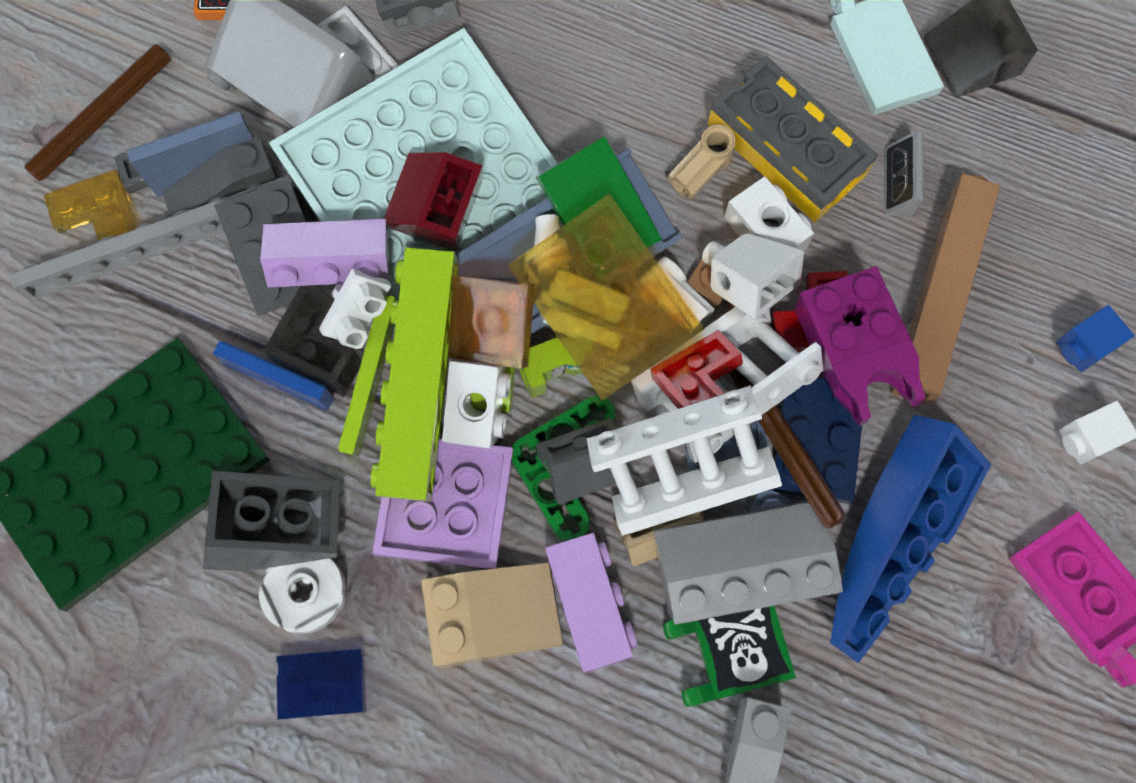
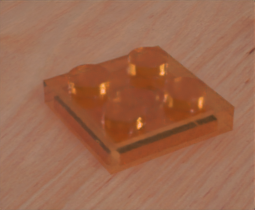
(491, 321)

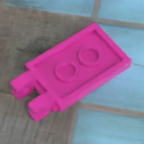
(1085, 593)

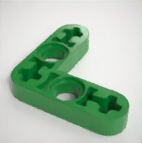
(535, 474)

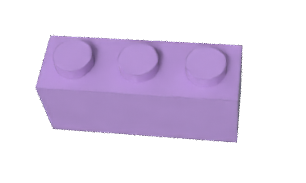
(323, 251)
(591, 602)

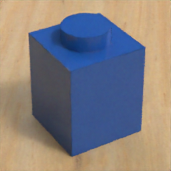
(1094, 338)

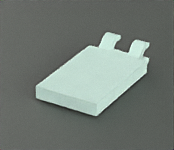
(884, 53)

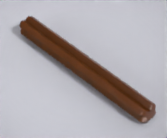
(97, 112)
(797, 462)

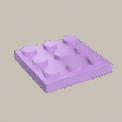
(462, 520)

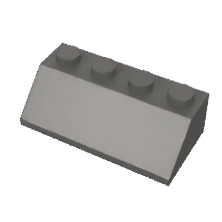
(746, 562)

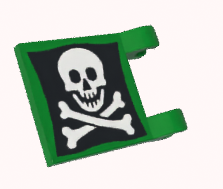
(738, 653)

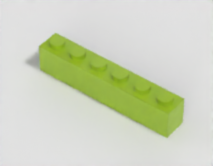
(416, 376)

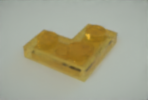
(95, 201)

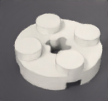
(295, 614)

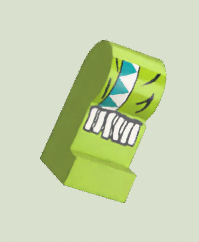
(546, 363)

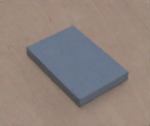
(174, 156)

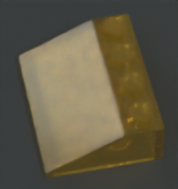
(606, 297)

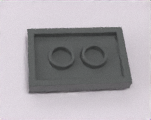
(243, 226)

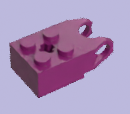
(863, 354)

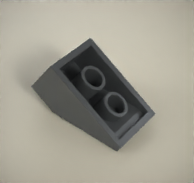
(269, 521)

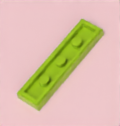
(367, 382)

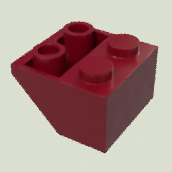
(434, 197)

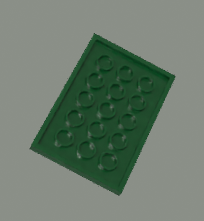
(121, 473)

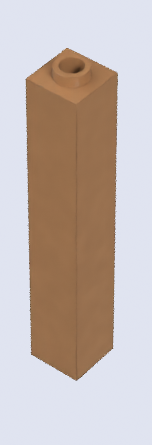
(950, 279)

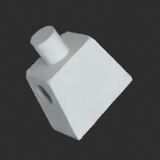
(753, 272)

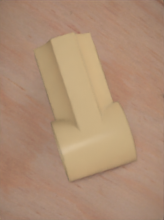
(702, 163)

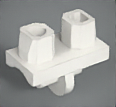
(354, 308)

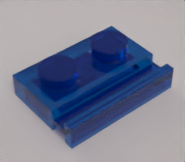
(320, 684)

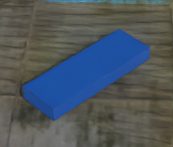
(273, 375)

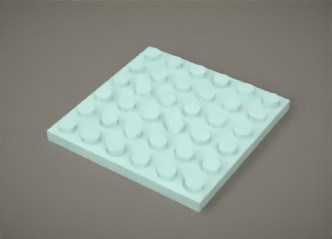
(435, 102)

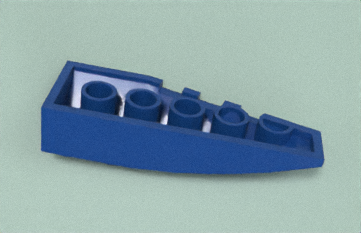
(908, 515)

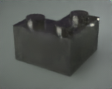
(305, 351)

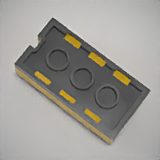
(792, 139)

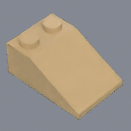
(490, 614)

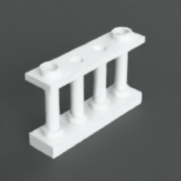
(768, 390)
(694, 490)

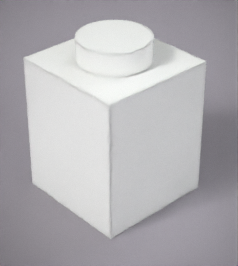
(1097, 433)

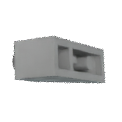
(757, 742)

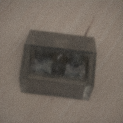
(980, 46)

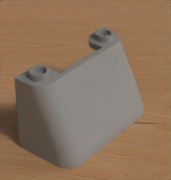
(283, 60)

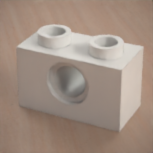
(763, 202)
(463, 422)

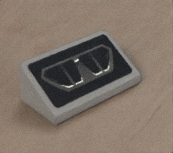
(904, 175)

